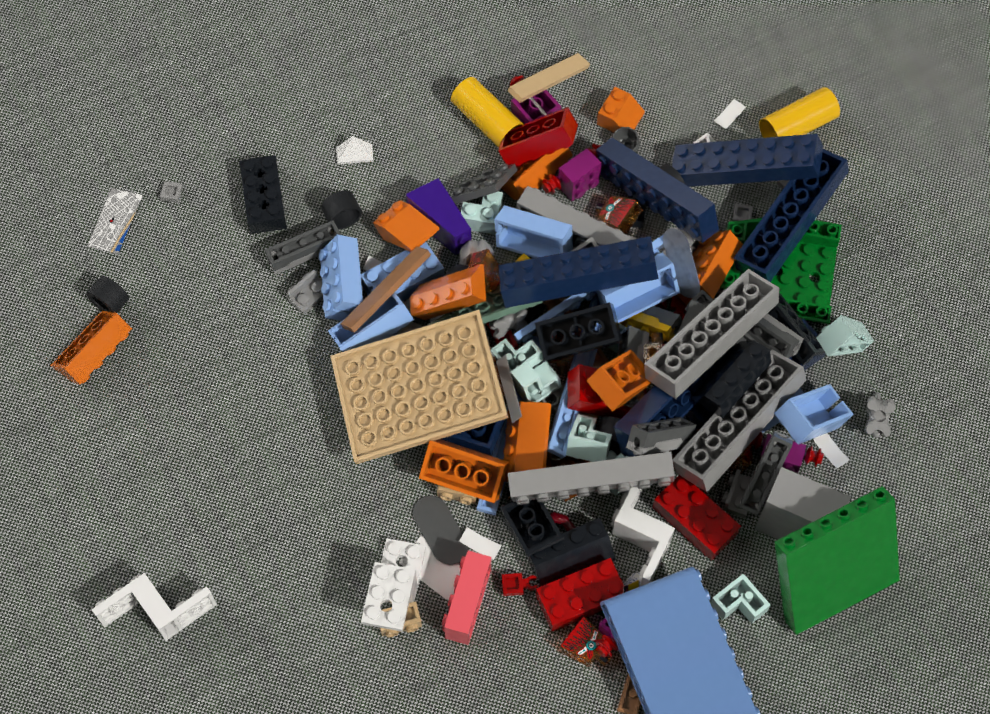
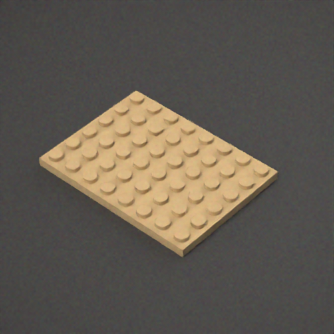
(418, 387)

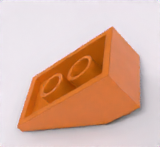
(405, 226)
(619, 380)

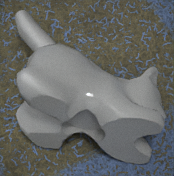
(504, 324)
(879, 413)

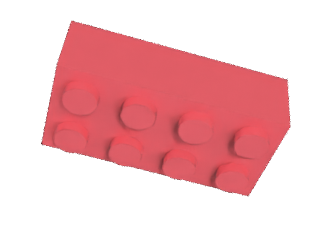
(467, 598)

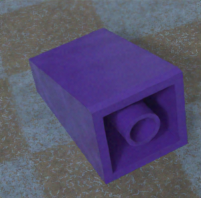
(439, 207)

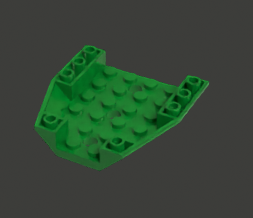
(812, 256)

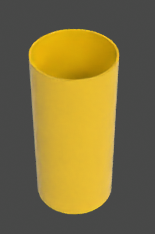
(484, 110)
(802, 115)

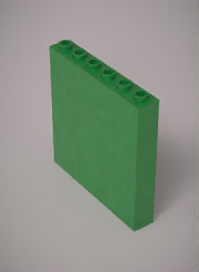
(838, 560)

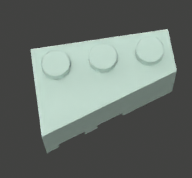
(844, 337)

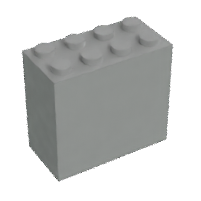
(796, 503)

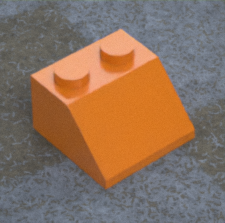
(619, 111)

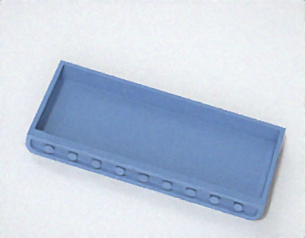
(677, 648)

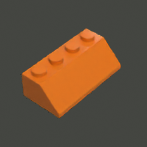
(533, 172)
(449, 293)
(92, 347)
(527, 438)

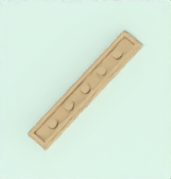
(548, 77)

